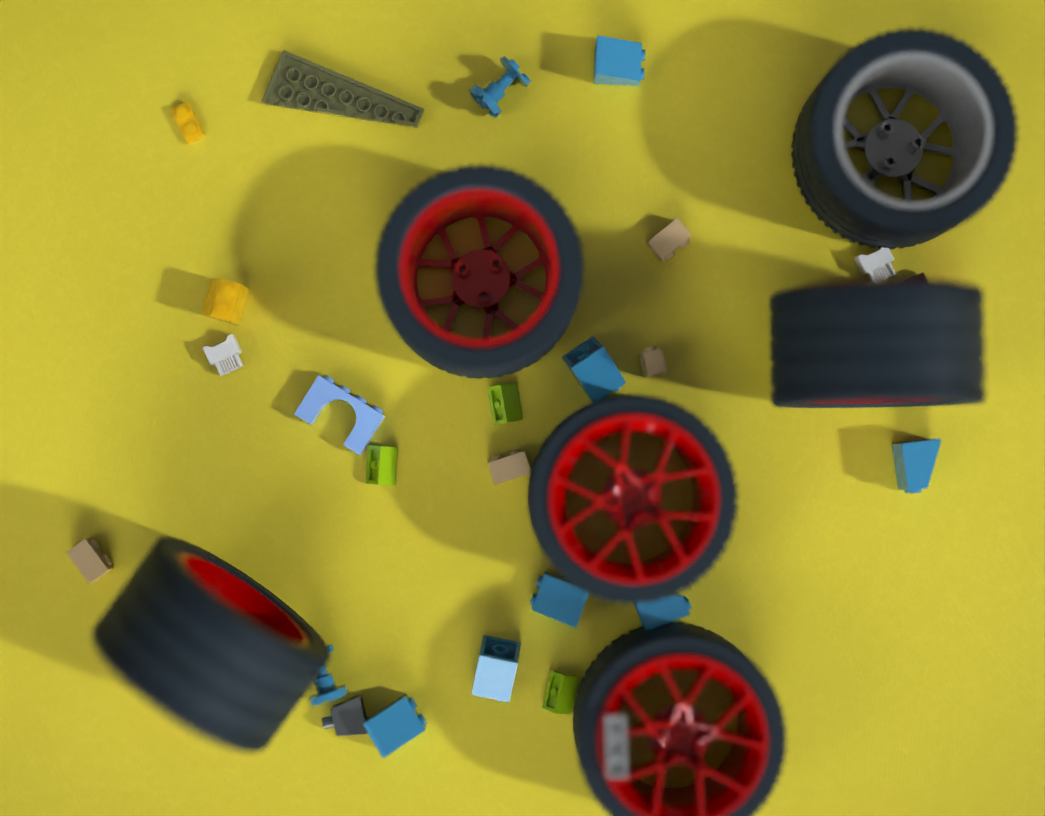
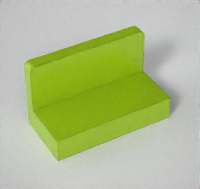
(505, 403)
(381, 465)
(560, 693)

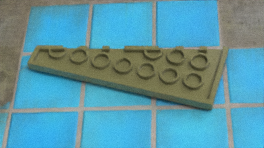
(317, 89)

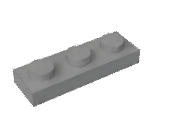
(616, 746)

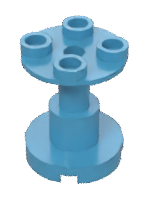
(494, 91)
(326, 687)

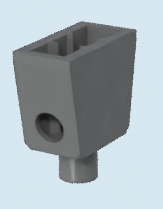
(347, 717)

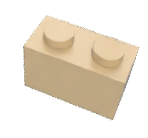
(669, 239)
(652, 362)
(509, 467)
(90, 560)

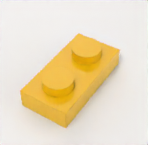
(187, 122)

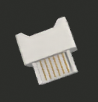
(876, 264)
(225, 355)

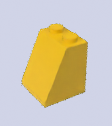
(225, 300)

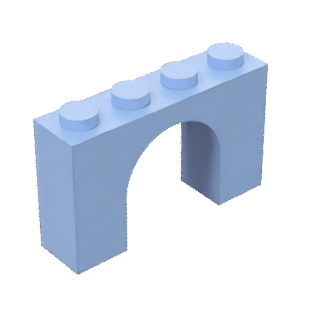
(367, 418)

